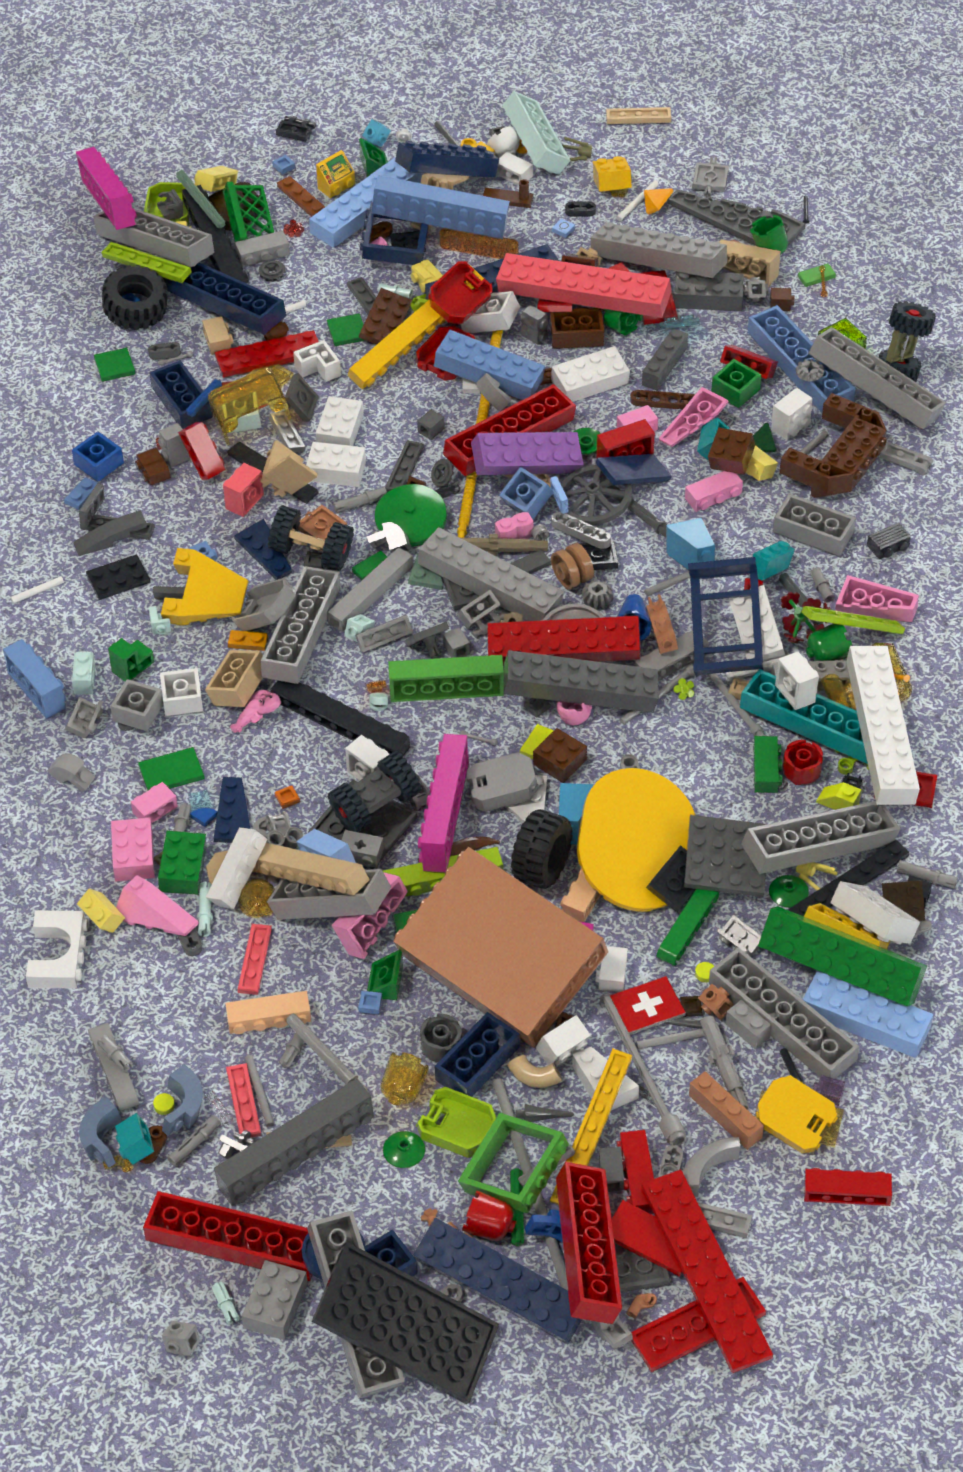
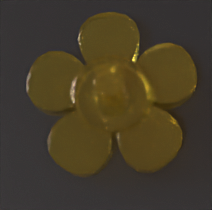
(620, 192)

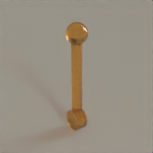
(824, 293)

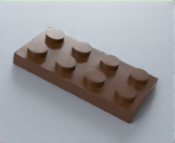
(385, 316)

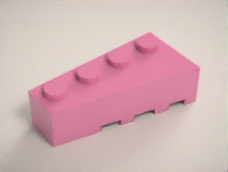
(876, 600)
(361, 930)

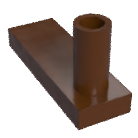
(518, 199)

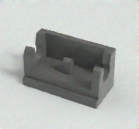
(172, 207)

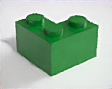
(129, 659)

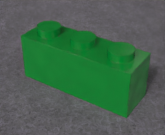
(767, 764)

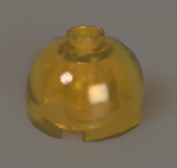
(255, 897)

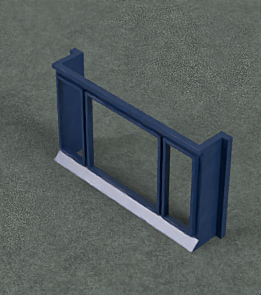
(717, 569)

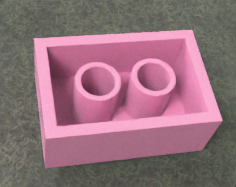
(132, 849)

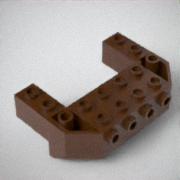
(847, 458)

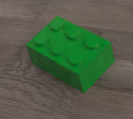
(182, 862)

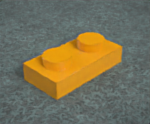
(247, 640)

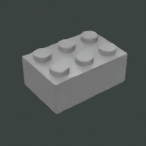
(274, 1300)

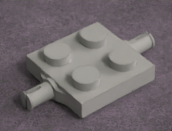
(710, 176)

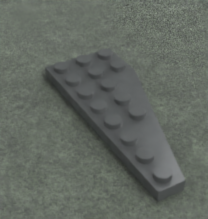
(731, 215)

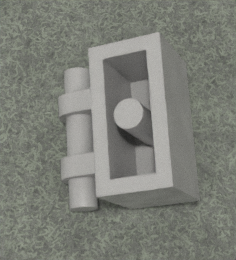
(478, 610)

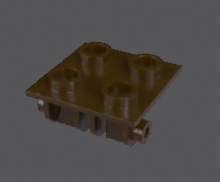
(906, 896)

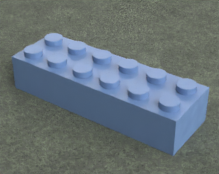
(474, 359)

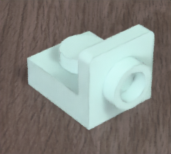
(158, 625)
(357, 625)

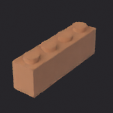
(726, 1110)

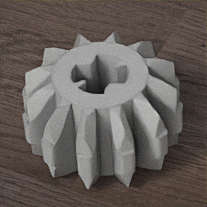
(597, 594)

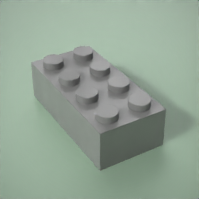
(814, 524)

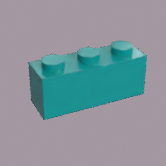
(773, 559)

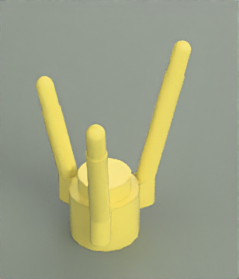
(809, 870)

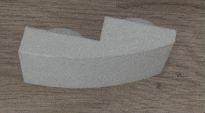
(489, 388)

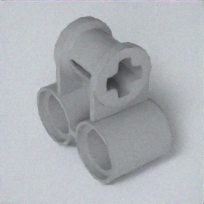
(280, 830)

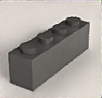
(664, 359)

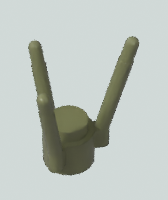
(584, 149)

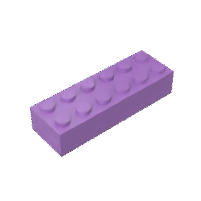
(532, 451)

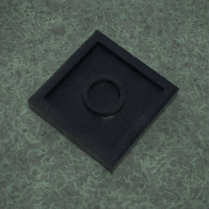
(602, 558)

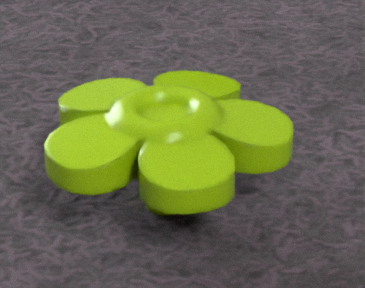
(684, 689)

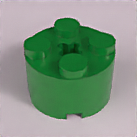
(621, 321)

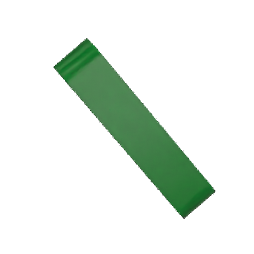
(685, 926)

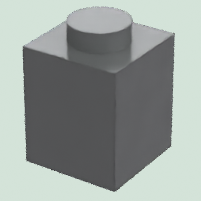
(430, 424)

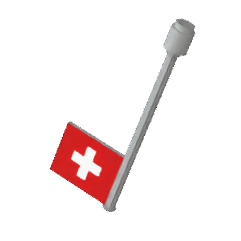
(639, 1010)

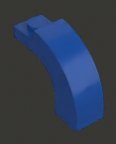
(545, 1225)

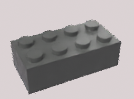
(720, 293)

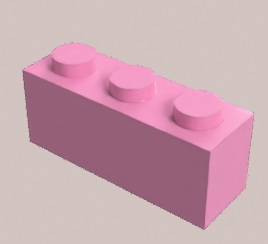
(713, 490)

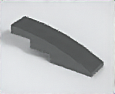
(110, 532)

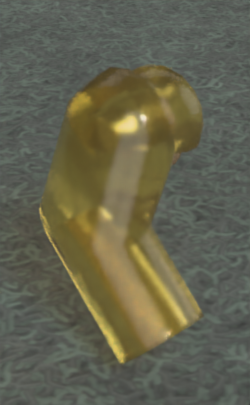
(124, 1163)

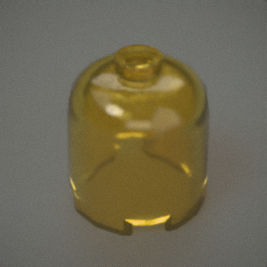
(403, 1078)

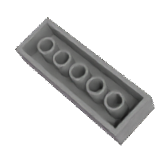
(304, 901)

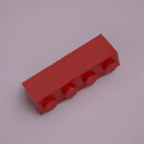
(637, 1166)
(848, 1187)

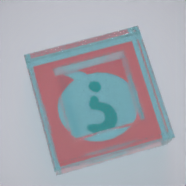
(199, 800)

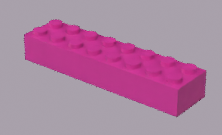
(106, 188)
(444, 803)

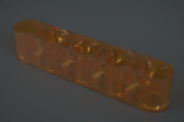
(477, 244)

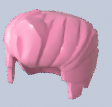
(573, 713)

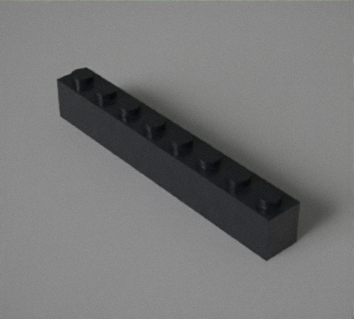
(224, 257)
(339, 717)

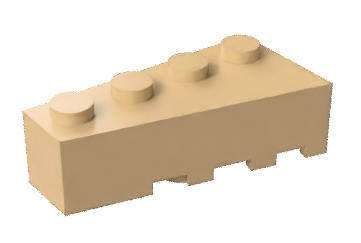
(752, 261)

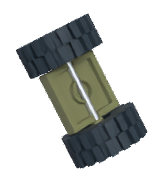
(908, 323)

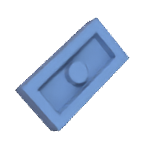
(80, 493)

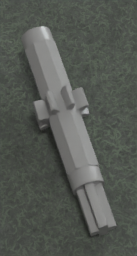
(722, 1057)

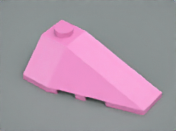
(696, 413)
(148, 906)

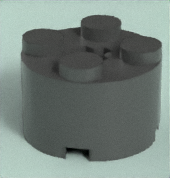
(439, 1036)

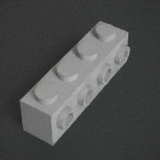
(824, 668)

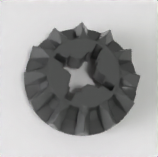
(270, 266)
(437, 475)

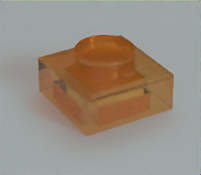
(375, 686)

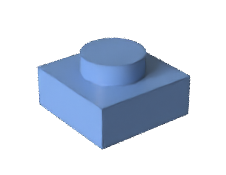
(283, 164)
(370, 1002)

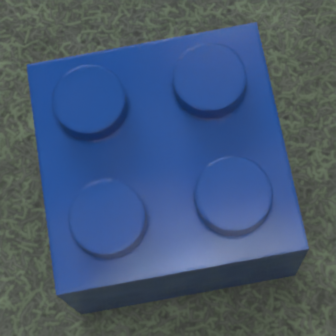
(97, 456)

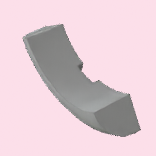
(707, 1157)

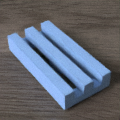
(559, 495)

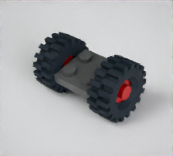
(390, 781)

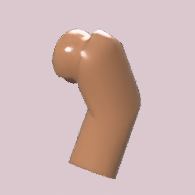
(641, 1302)

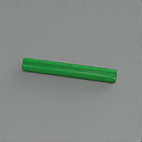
(517, 1235)

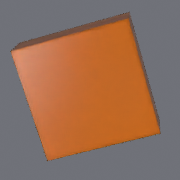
(287, 797)

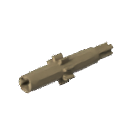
(494, 544)

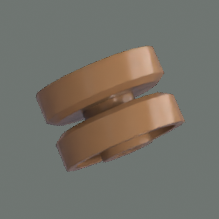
(572, 566)

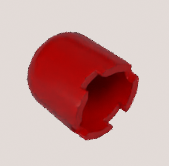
(489, 1217)

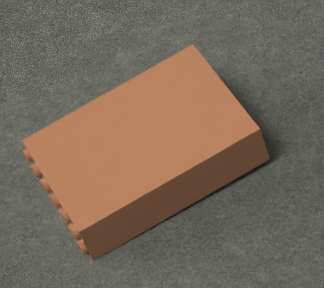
(501, 946)

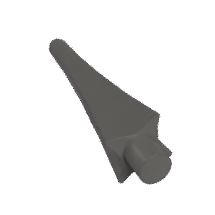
(534, 1113)

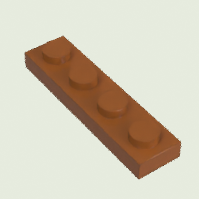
(300, 196)

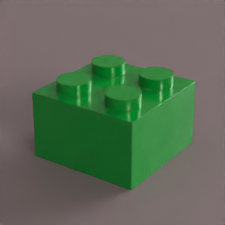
(736, 383)

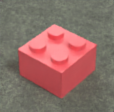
(243, 489)

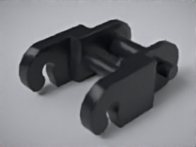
(858, 780)

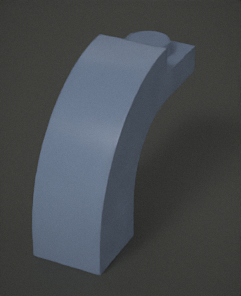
(189, 1090)
(94, 1126)

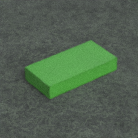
(813, 275)

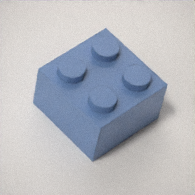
(526, 493)

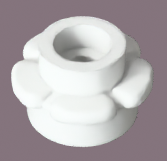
(400, 138)

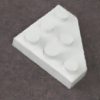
(537, 802)

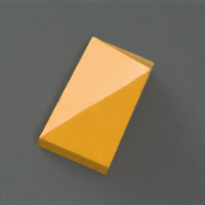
(656, 198)

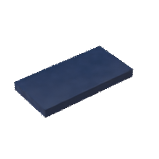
(633, 469)

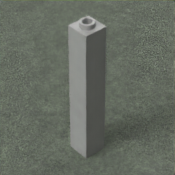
(370, 588)

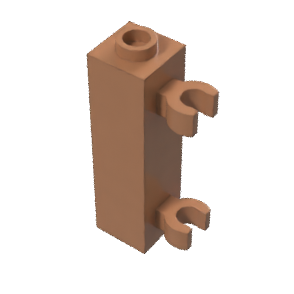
(661, 625)

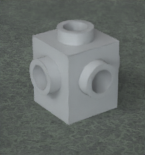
(761, 286)
(181, 1338)

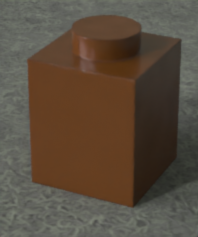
(782, 298)

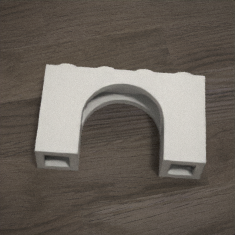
(65, 970)

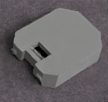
(269, 601)
(508, 778)

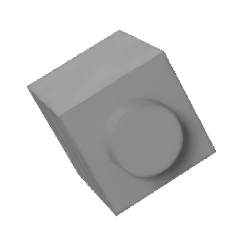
(456, 643)

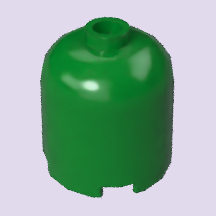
(770, 233)
(828, 643)

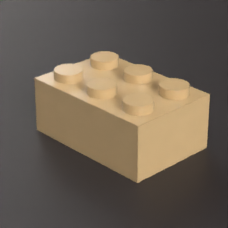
(236, 678)

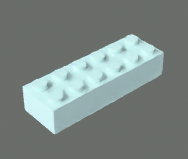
(536, 133)

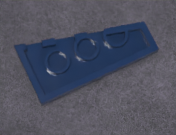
(231, 810)

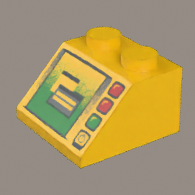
(335, 174)

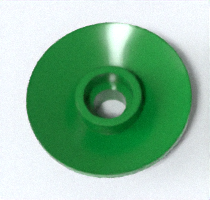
(587, 440)
(788, 897)
(406, 1156)

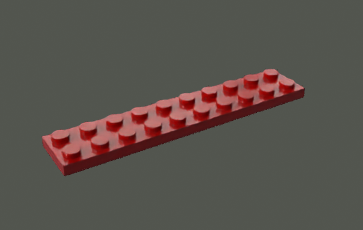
(707, 1271)

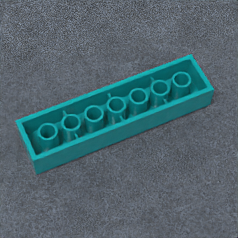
(820, 721)

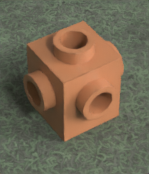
(715, 1001)

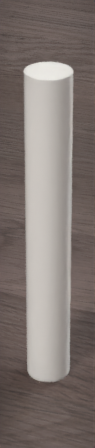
(38, 589)

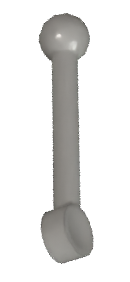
(162, 362)
(493, 742)

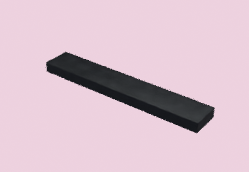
(245, 454)

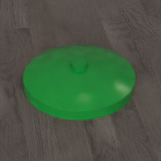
(414, 509)

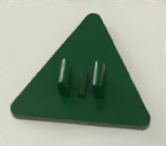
(764, 439)

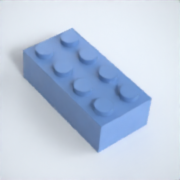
(35, 678)

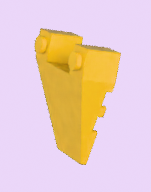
(209, 590)

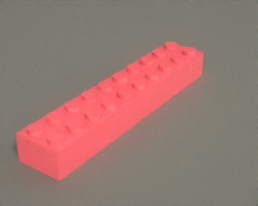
(584, 285)

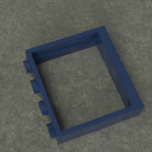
(391, 253)

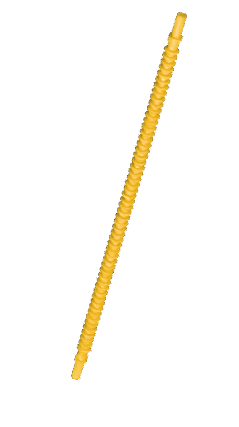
(471, 479)

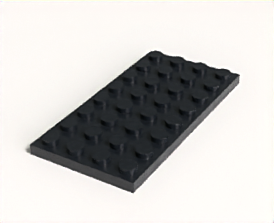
(406, 1322)

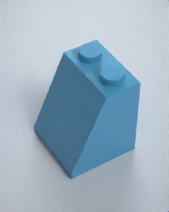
(689, 542)
(571, 805)

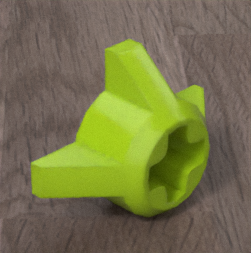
(418, 301)

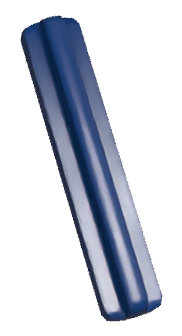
(202, 399)

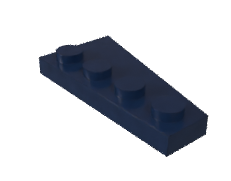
(255, 542)

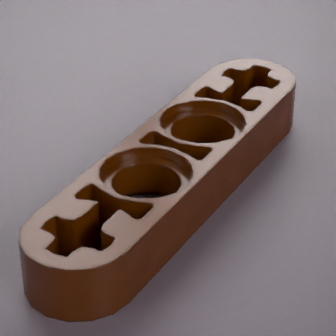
(664, 399)

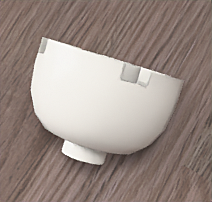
(505, 142)

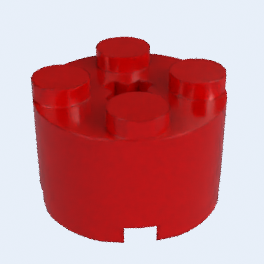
(802, 762)

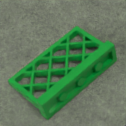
(235, 213)

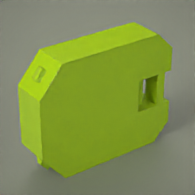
(152, 199)
(462, 1127)

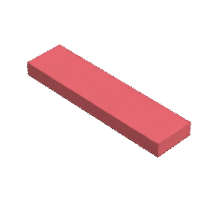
(254, 959)
(243, 1099)

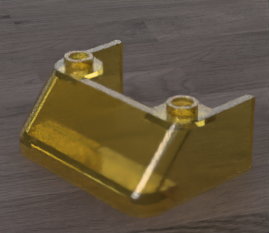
(246, 397)

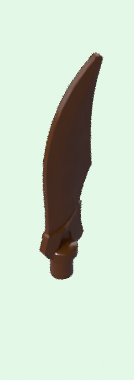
(473, 842)

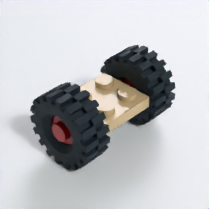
(285, 533)

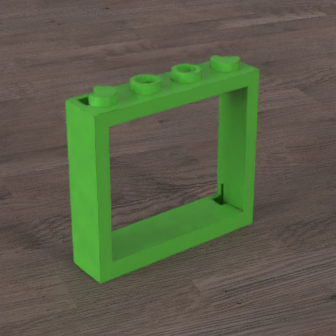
(490, 1146)

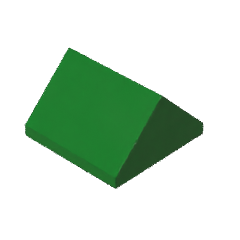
(371, 157)
(386, 975)

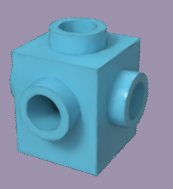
(376, 133)

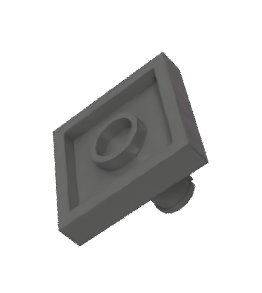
(301, 397)
(428, 637)

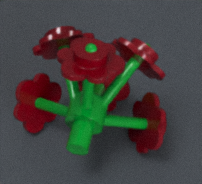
(793, 622)

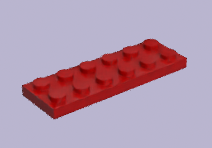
(261, 354)
(682, 1331)

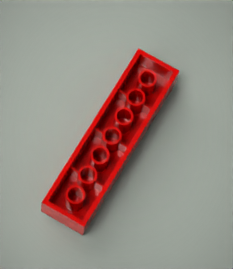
(537, 413)
(569, 638)
(224, 1233)
(588, 1243)

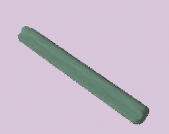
(200, 199)

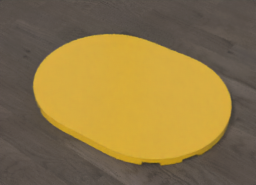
(629, 833)

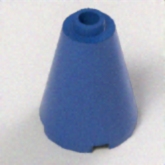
(635, 606)

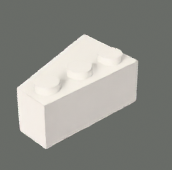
(589, 1067)

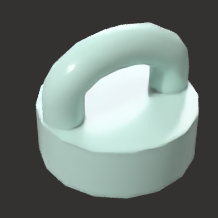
(378, 699)

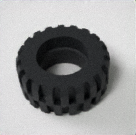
(137, 281)
(541, 848)

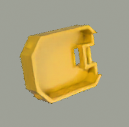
(789, 1109)

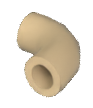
(534, 1076)

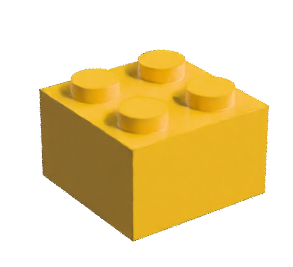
(611, 174)

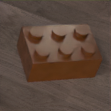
(577, 328)

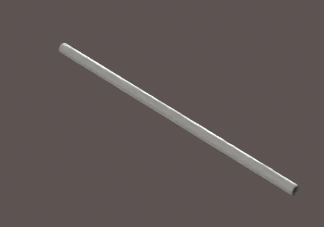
(526, 1166)

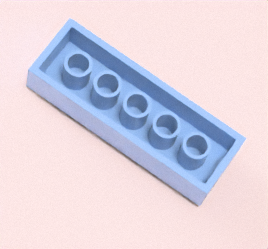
(869, 1014)

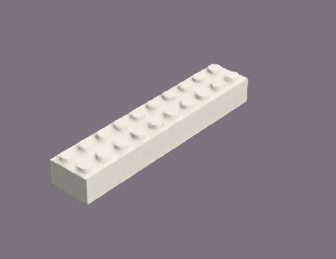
(882, 726)

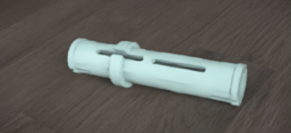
(204, 915)

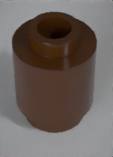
(277, 331)

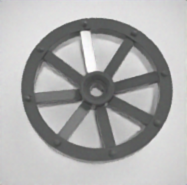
(594, 492)

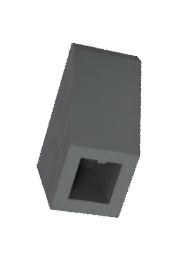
(611, 1160)

